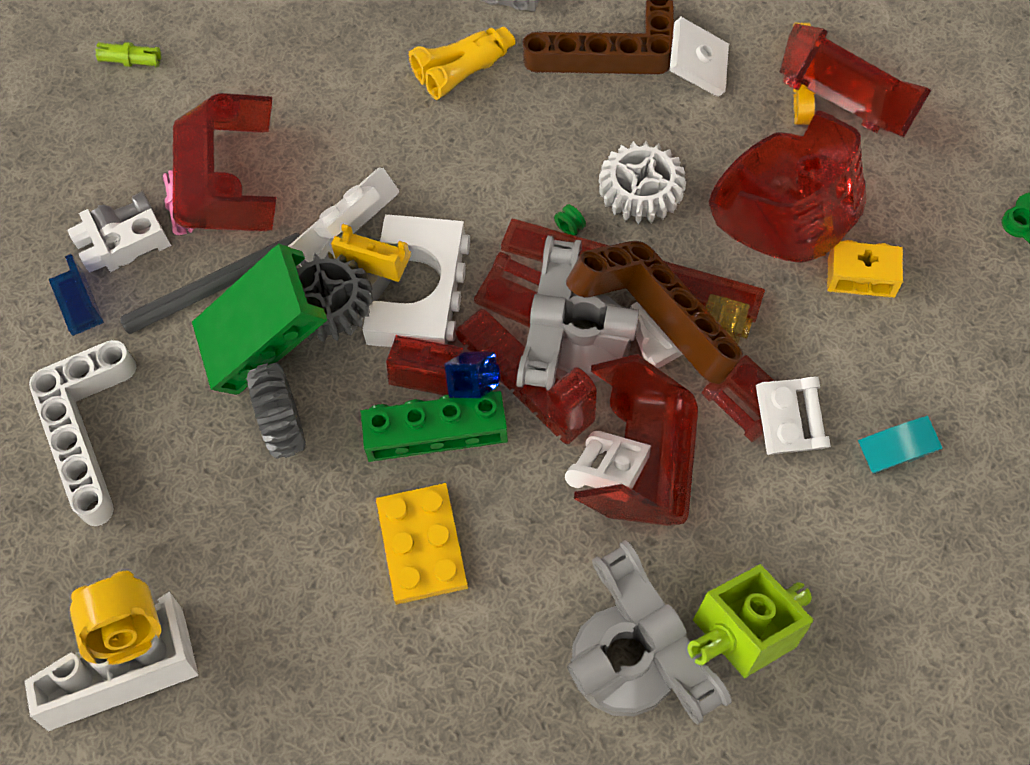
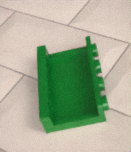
(256, 320)

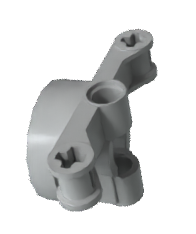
(553, 341)
(665, 664)

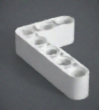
(70, 429)

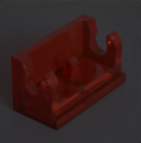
(419, 364)

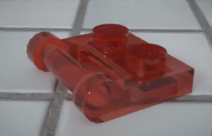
(506, 296)
(742, 383)

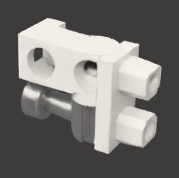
(118, 234)

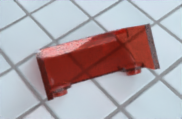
(850, 81)
(215, 198)
(658, 415)

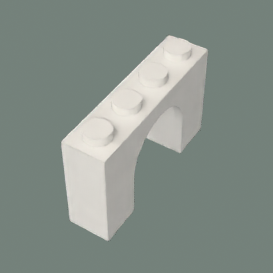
(441, 246)

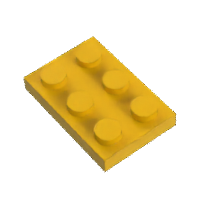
(421, 543)

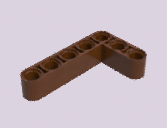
(606, 52)
(664, 298)

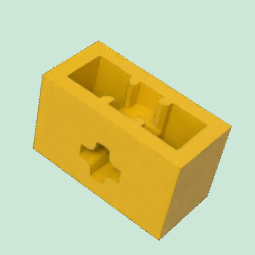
(865, 269)

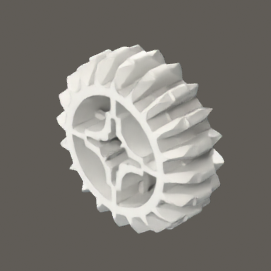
(638, 168)

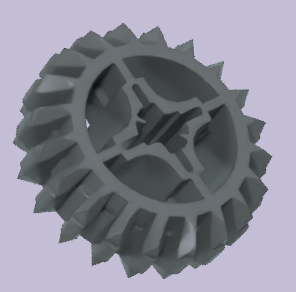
(347, 293)
(275, 410)

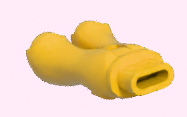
(449, 65)

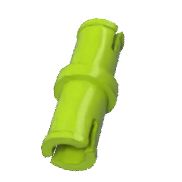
(128, 54)

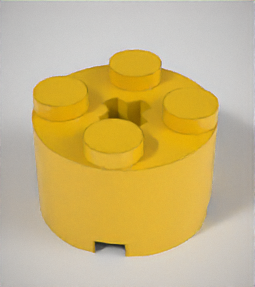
(114, 618)

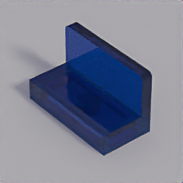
(76, 298)

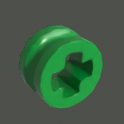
(570, 220)

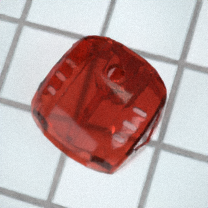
(788, 217)

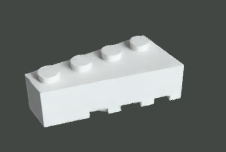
(79, 689)

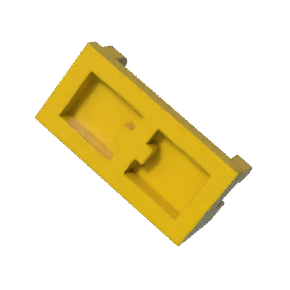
(372, 255)

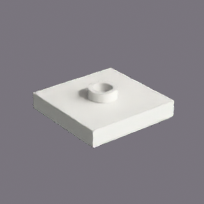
(699, 57)

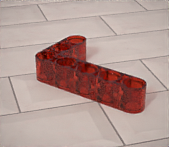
(564, 409)

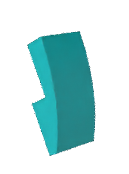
(900, 444)

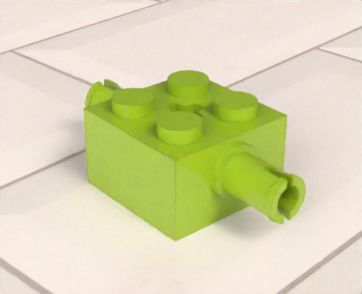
(751, 621)

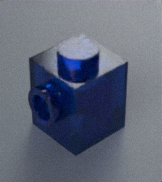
(472, 374)

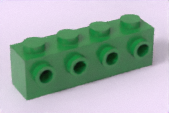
(433, 426)

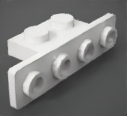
(354, 209)

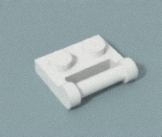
(782, 417)
(620, 465)

